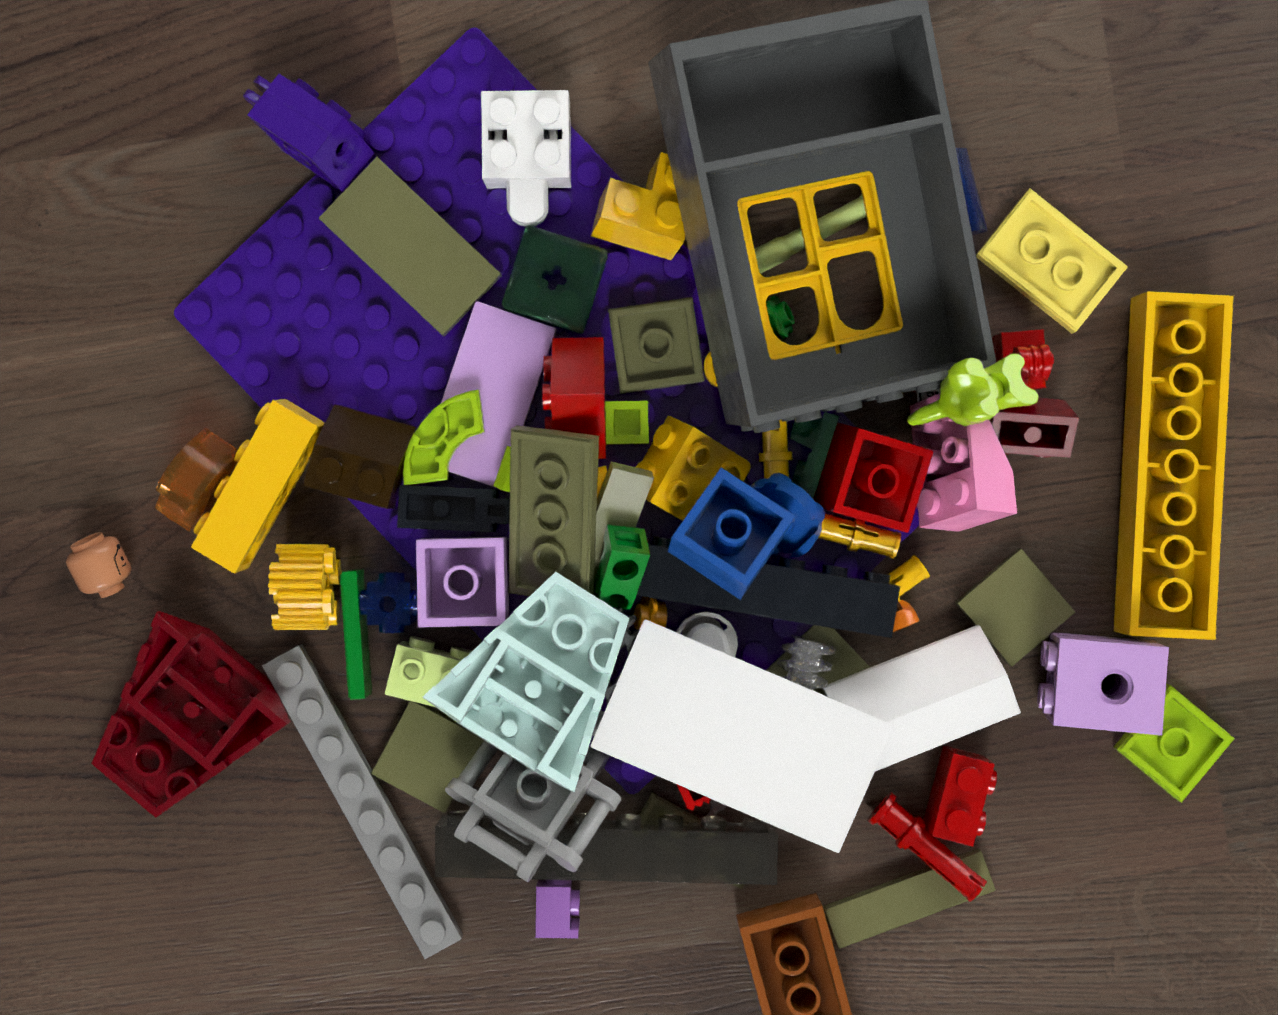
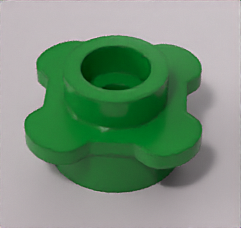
(780, 317)

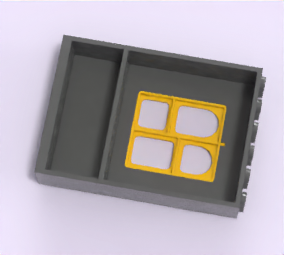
(805, 113)

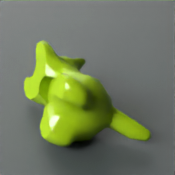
(978, 393)

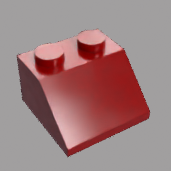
(873, 477)

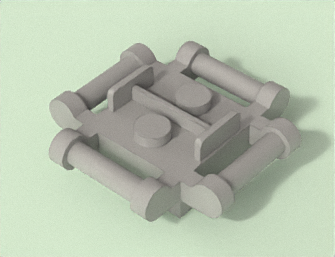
(529, 809)

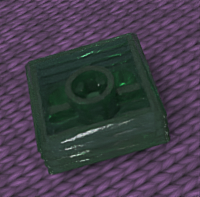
(542, 254)

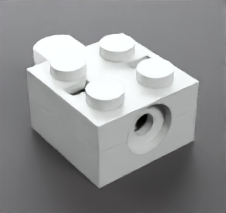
(524, 148)

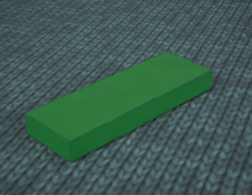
(355, 635)

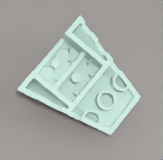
(539, 679)

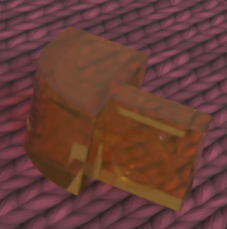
(194, 478)

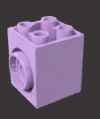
(1075, 675)

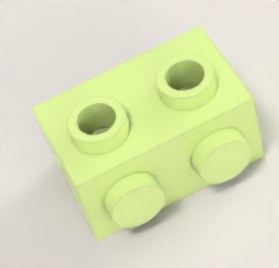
(419, 668)

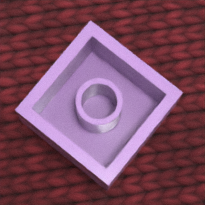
(462, 581)

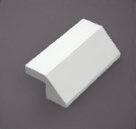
(932, 693)

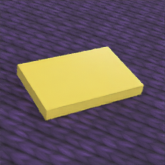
(1051, 261)

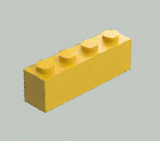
(258, 485)

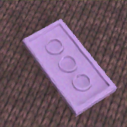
(504, 361)

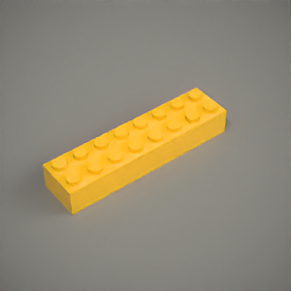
(1173, 465)

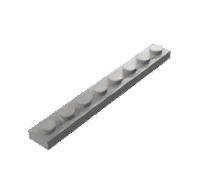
(363, 801)

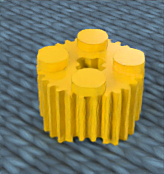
(304, 587)

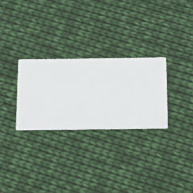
(742, 736)

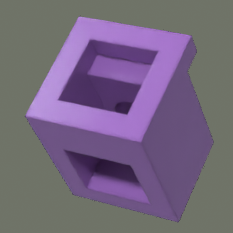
(554, 909)

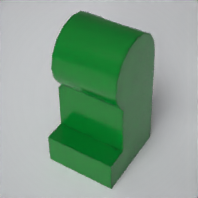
(621, 565)

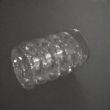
(807, 662)

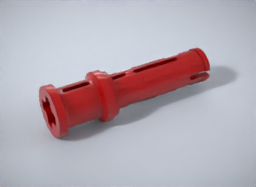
(911, 834)

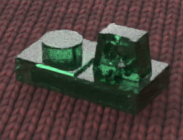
(818, 437)

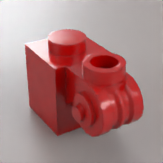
(1033, 349)

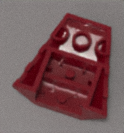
(185, 715)

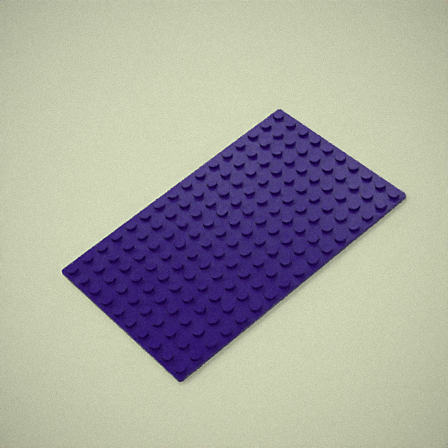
(321, 328)

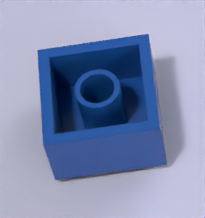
(730, 533)

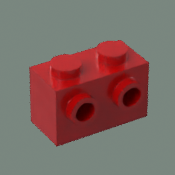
(959, 796)

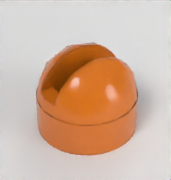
(905, 616)

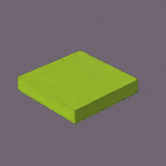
(1183, 752)

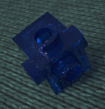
(404, 594)

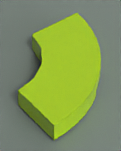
(440, 436)

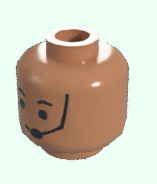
(98, 565)

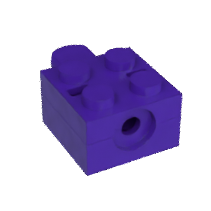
(310, 130)

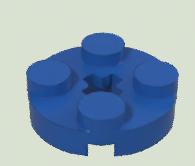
(808, 514)

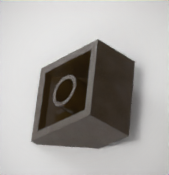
(360, 457)

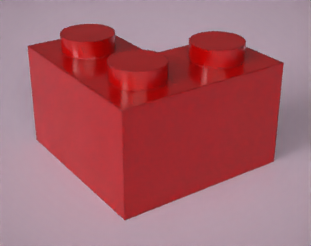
(576, 388)

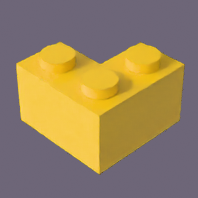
(640, 216)

